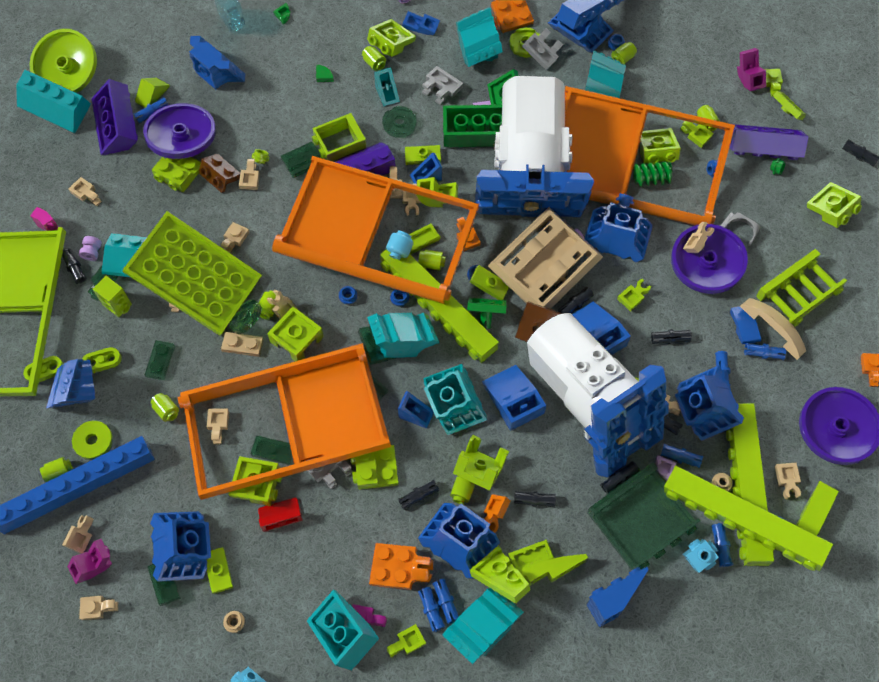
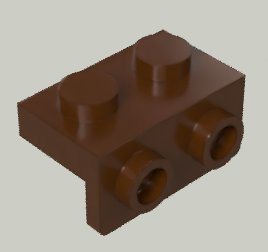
(218, 172)

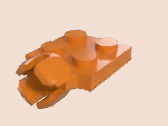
(512, 14)
(399, 567)

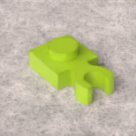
(632, 297)

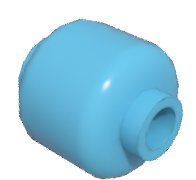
(399, 245)

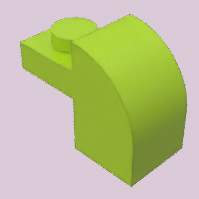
(431, 184)

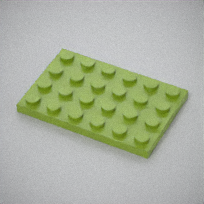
(192, 273)

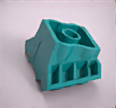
(479, 37)
(605, 75)
(402, 333)
(454, 399)
(482, 625)

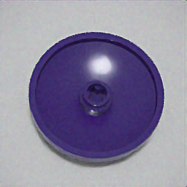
(179, 131)
(716, 266)
(840, 425)

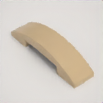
(775, 319)

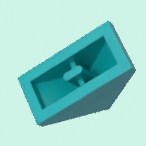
(386, 86)

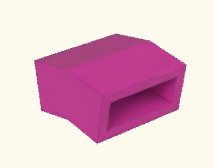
(43, 220)

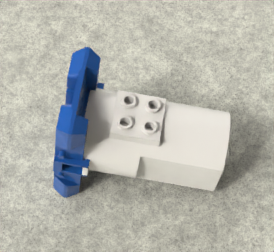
(529, 147)
(600, 391)

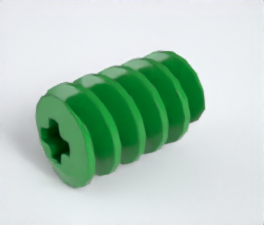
(652, 173)

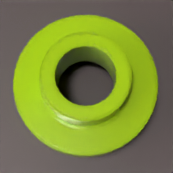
(260, 156)

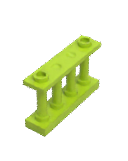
(797, 271)

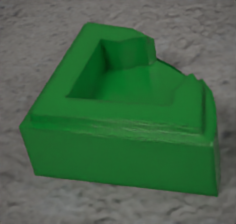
(282, 13)
(323, 74)

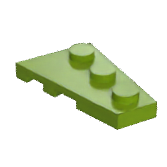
(500, 575)

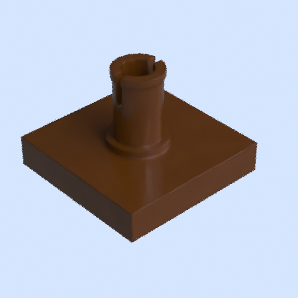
(532, 319)

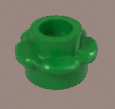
(778, 166)

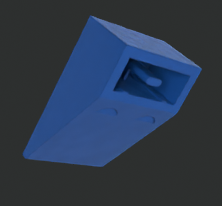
(603, 327)
(514, 397)
(609, 603)

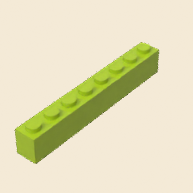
(451, 314)
(748, 479)
(747, 518)

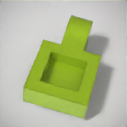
(773, 80)
(698, 134)
(409, 640)

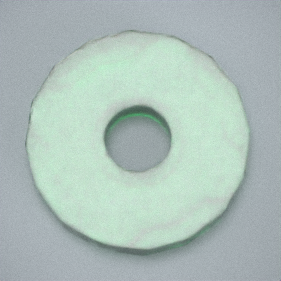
(399, 130)
(246, 317)

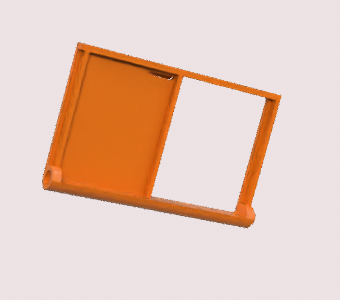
(606, 145)
(339, 219)
(325, 407)

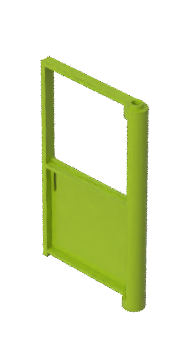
(28, 267)

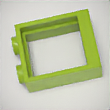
(333, 127)

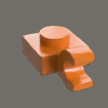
(473, 240)
(870, 366)
(496, 509)

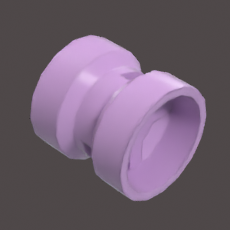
(90, 248)

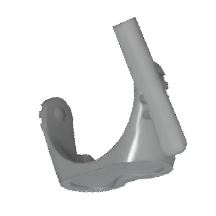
(740, 217)

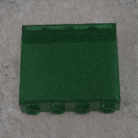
(642, 519)

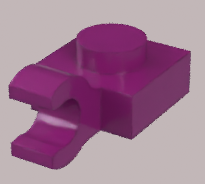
(367, 614)

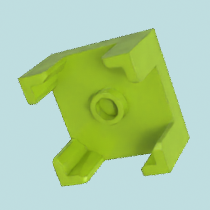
(295, 333)
(479, 467)

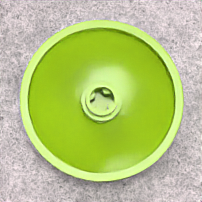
(64, 59)

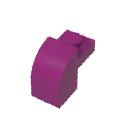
(749, 72)
(90, 563)

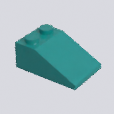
(342, 631)

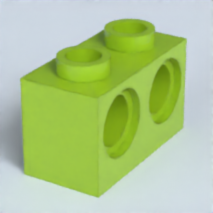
(112, 296)

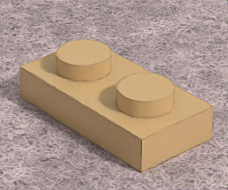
(242, 344)

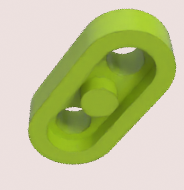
(102, 358)
(46, 372)

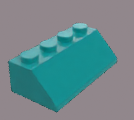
(51, 101)
(118, 252)

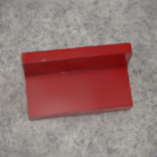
(279, 514)

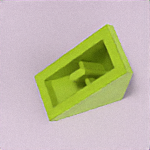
(150, 91)

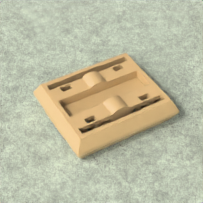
(545, 260)

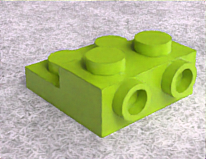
(390, 37)
(659, 146)
(176, 172)
(835, 204)
(375, 469)
(261, 493)

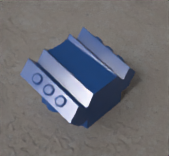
(588, 35)
(212, 64)
(619, 231)
(72, 384)
(708, 403)
(459, 537)
(180, 545)

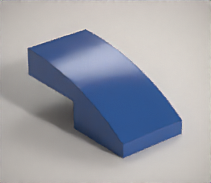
(424, 25)
(745, 326)

